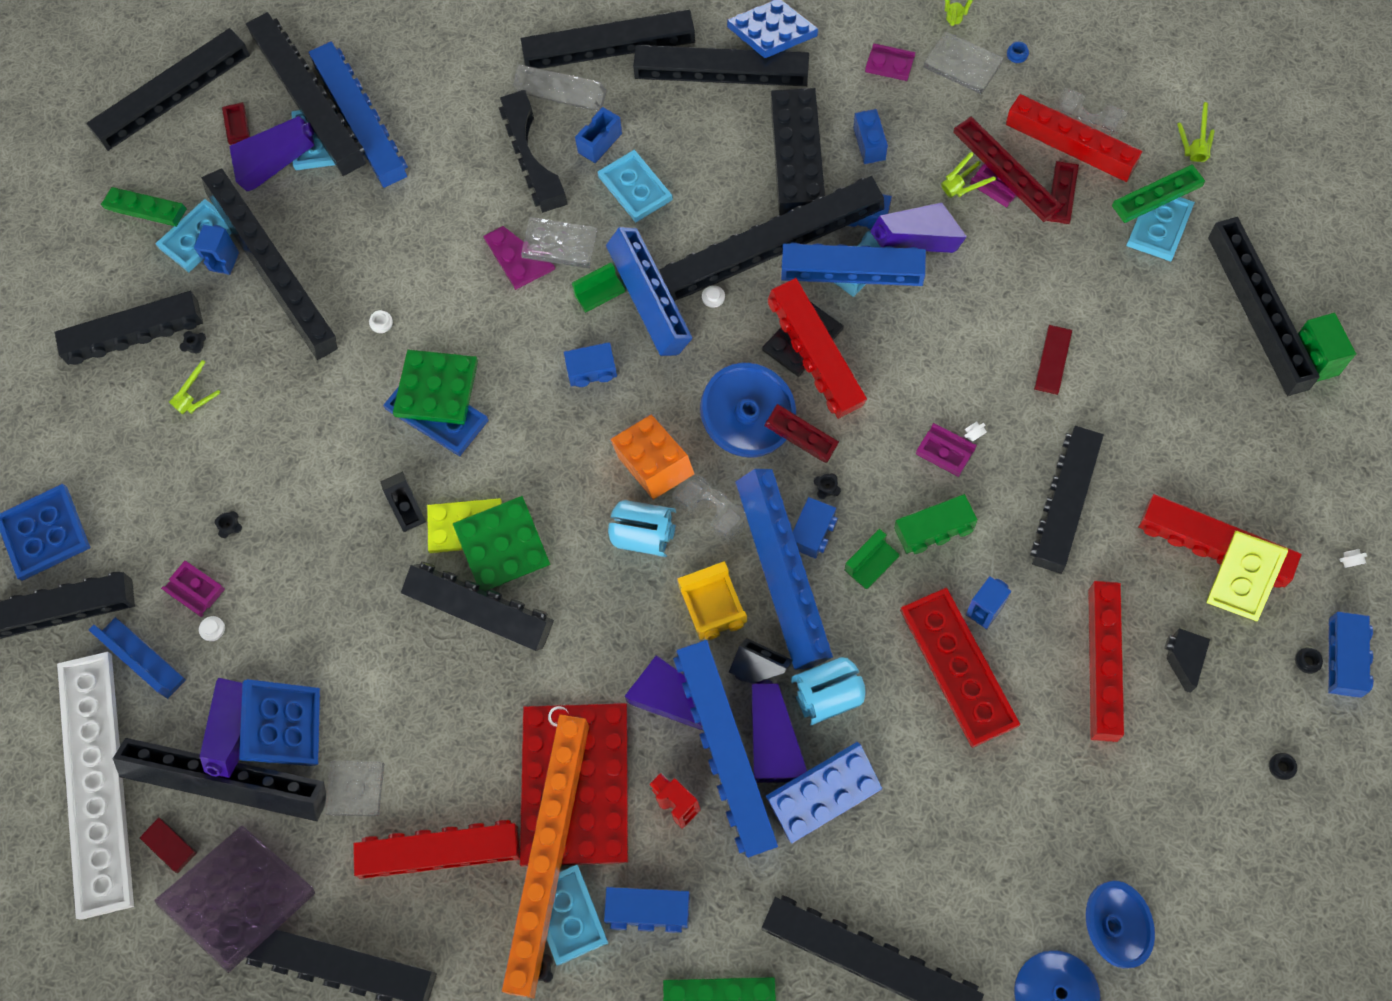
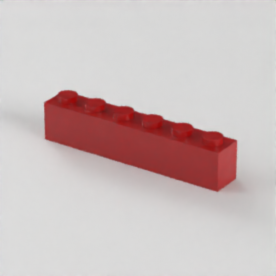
(1073, 137)
(816, 348)
(1202, 534)
(1105, 662)
(436, 850)

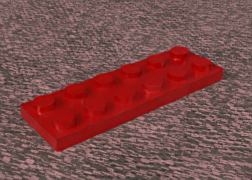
(959, 667)

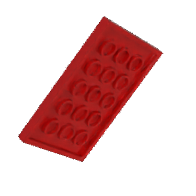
(601, 799)

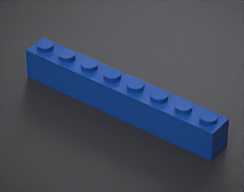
(358, 115)
(783, 569)
(726, 748)

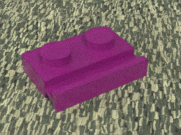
(890, 62)
(996, 189)
(946, 449)
(193, 588)

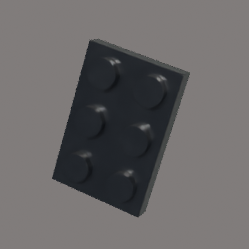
(781, 349)

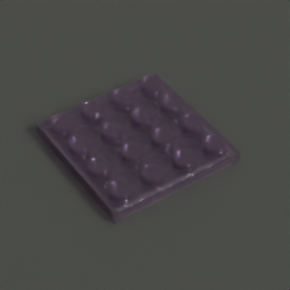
(234, 898)

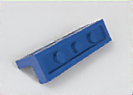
(139, 657)

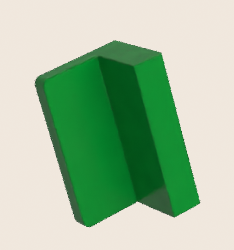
(597, 287)
(871, 560)

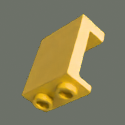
(712, 601)

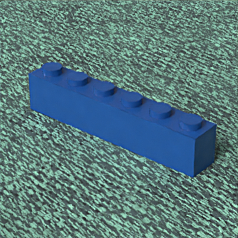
(853, 264)
(648, 291)

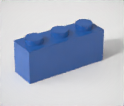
(1350, 655)
(647, 909)

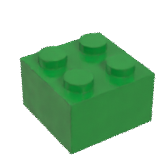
(1327, 345)

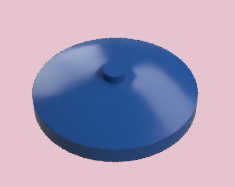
(738, 406)

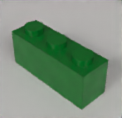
(936, 524)

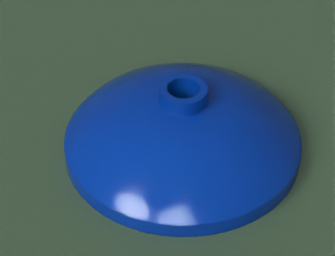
(1120, 924)
(1054, 970)

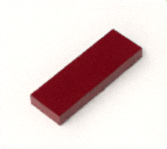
(1064, 190)
(1053, 359)
(801, 433)

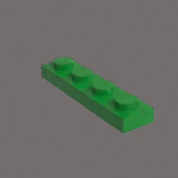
(1158, 193)
(144, 206)
(720, 989)

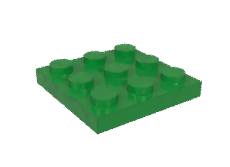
(435, 386)
(501, 544)

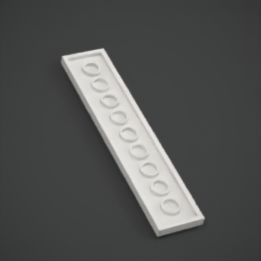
(94, 787)

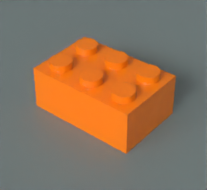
(652, 456)

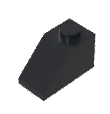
(402, 501)
(1187, 656)
(756, 662)

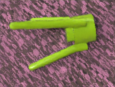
(956, 11)
(1199, 150)
(954, 183)
(182, 400)

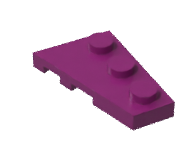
(508, 253)

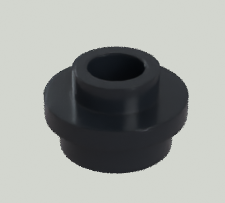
(1312, 653)
(1288, 760)

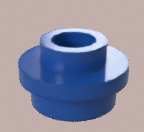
(1019, 47)

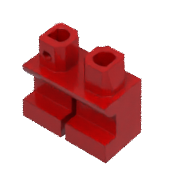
(677, 797)

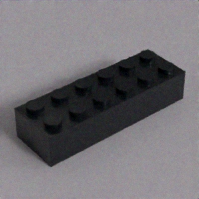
(796, 147)

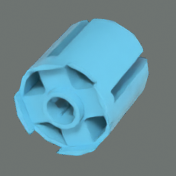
(639, 538)
(829, 689)

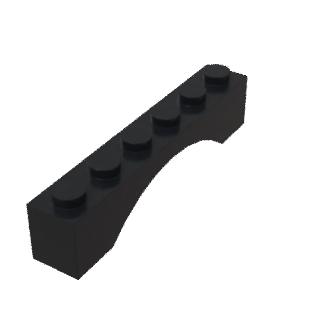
(546, 184)

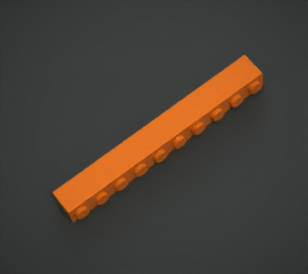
(546, 858)

